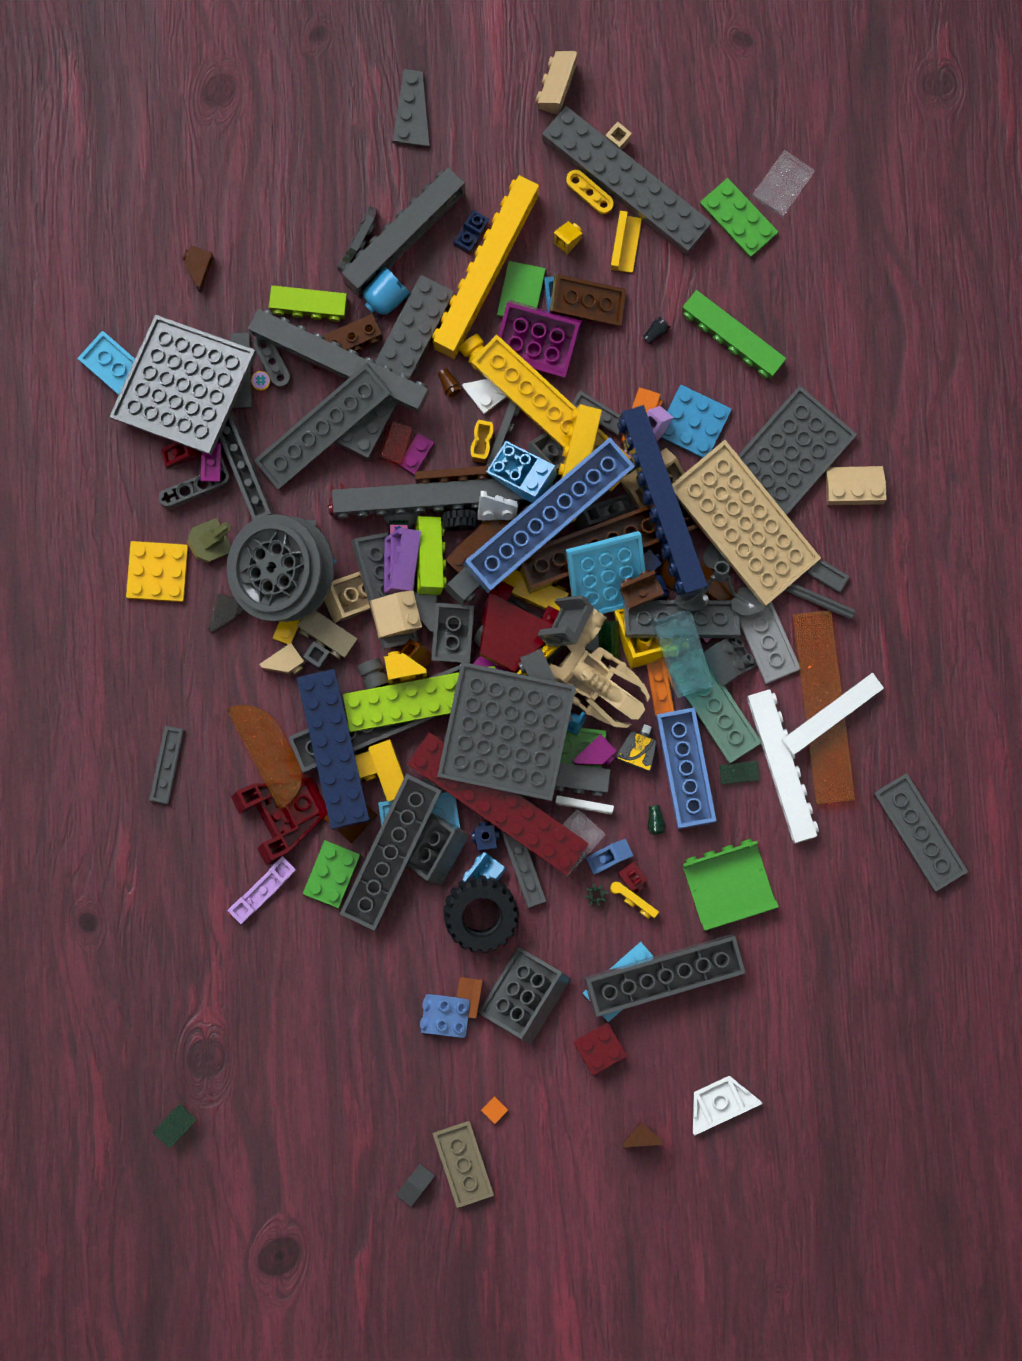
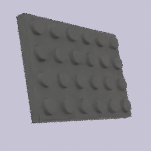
(796, 448)

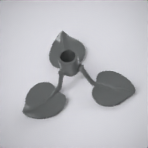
(743, 604)

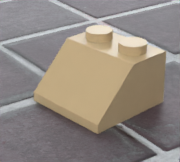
(396, 614)

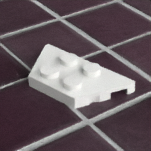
(720, 1103)

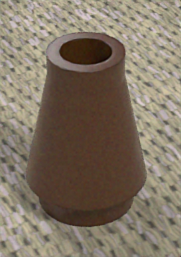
(450, 385)

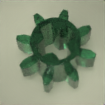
(594, 889)

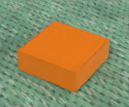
(494, 1110)

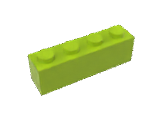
(308, 303)
(429, 559)

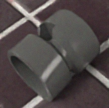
(373, 675)

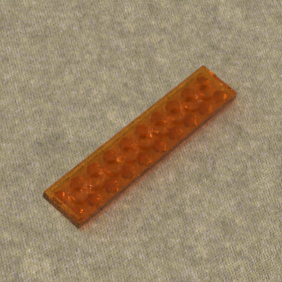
(820, 688)

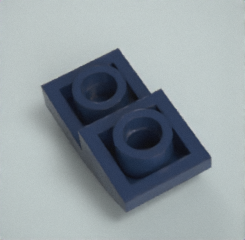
(471, 231)

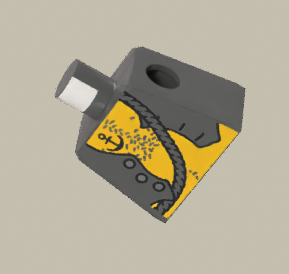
(638, 749)

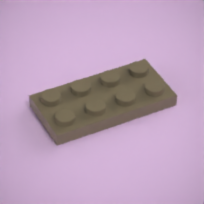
(463, 1164)

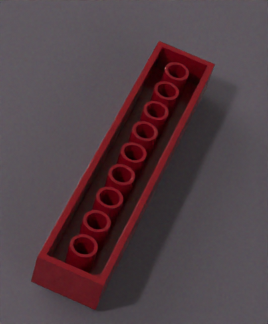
(505, 810)

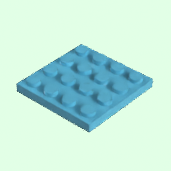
(602, 566)

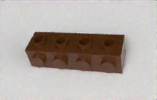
(355, 335)

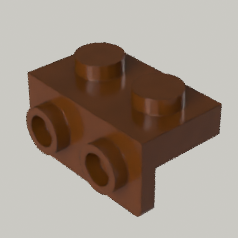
(641, 589)

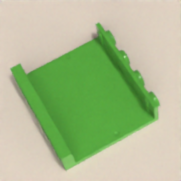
(729, 885)

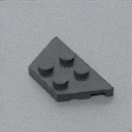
(357, 242)

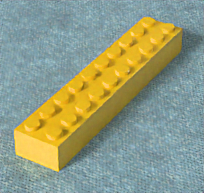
(486, 266)

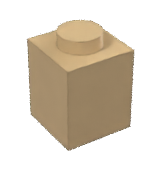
(619, 135)

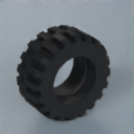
(480, 939)

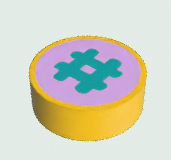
(260, 380)

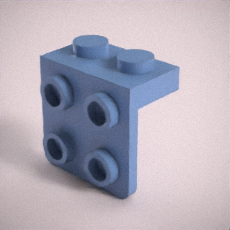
(445, 1015)

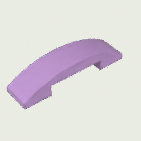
(262, 890)

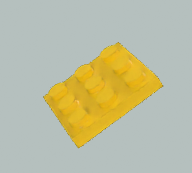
(157, 571)

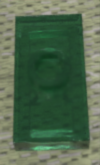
(739, 772)

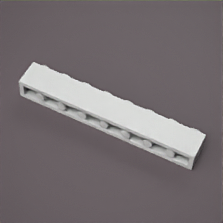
(782, 767)

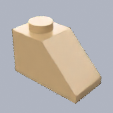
(284, 661)

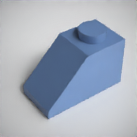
(609, 856)

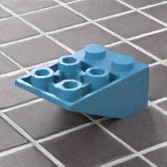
(522, 472)

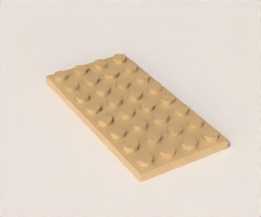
(744, 523)

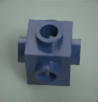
(489, 843)

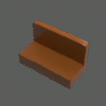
(470, 990)

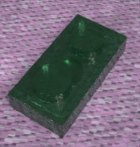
(610, 638)

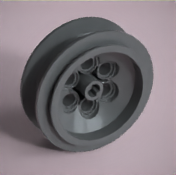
(308, 577)

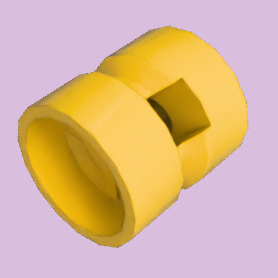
(472, 347)

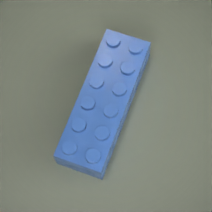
(685, 768)

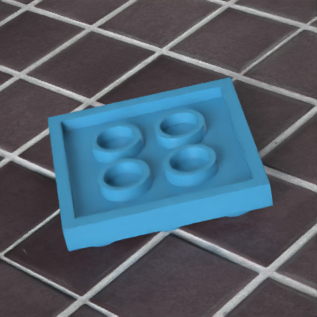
(695, 422)

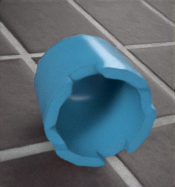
(384, 293)

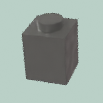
(316, 655)

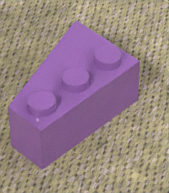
(400, 560)

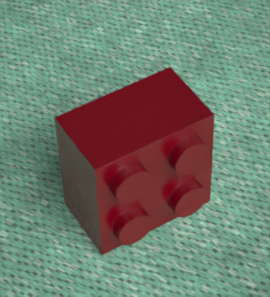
(600, 1048)

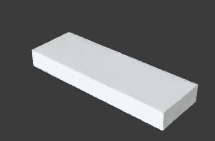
(584, 805)

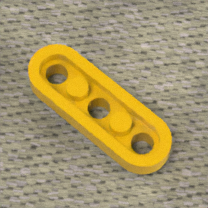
(586, 184)

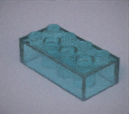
(682, 653)

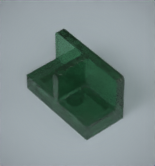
(174, 1125)

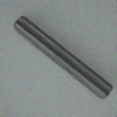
(821, 600)

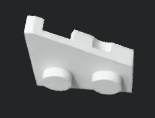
(484, 394)
(496, 508)

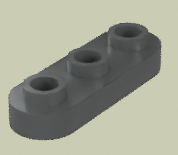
(275, 370)

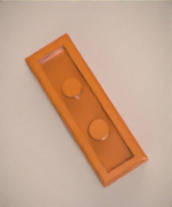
(660, 687)

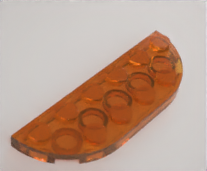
(269, 751)

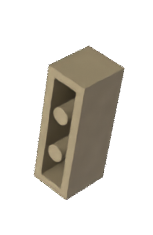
(327, 634)

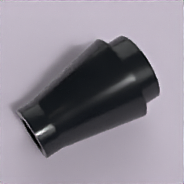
(656, 330)

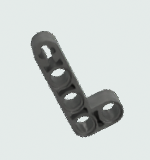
(195, 492)

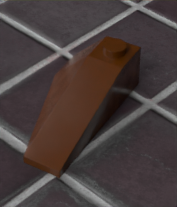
(473, 542)
(717, 590)

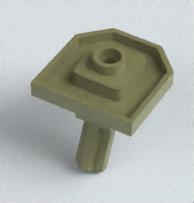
(209, 540)

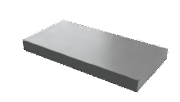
(769, 644)

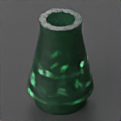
(655, 820)

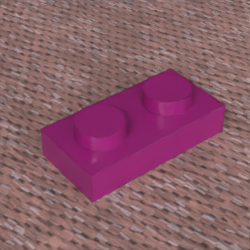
(416, 453)
(211, 465)

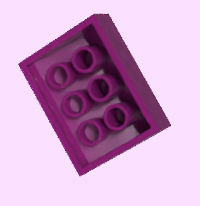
(540, 336)

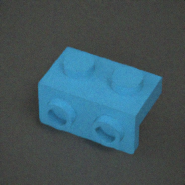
(485, 866)

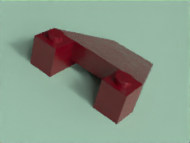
(510, 630)
(285, 825)

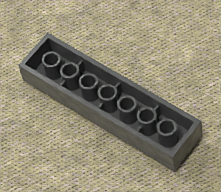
(404, 230)
(391, 851)
(664, 975)

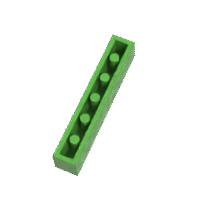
(733, 335)

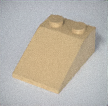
(347, 598)

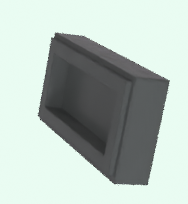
(828, 575)

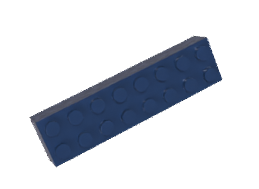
(333, 749)

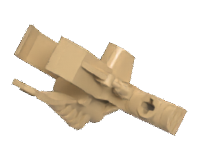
(593, 677)

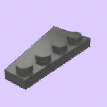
(411, 115)

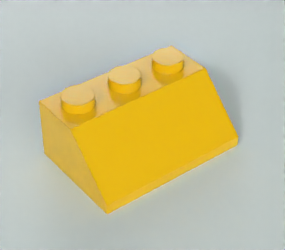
(403, 669)

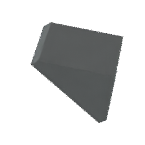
(415, 1185)

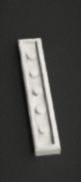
(832, 714)

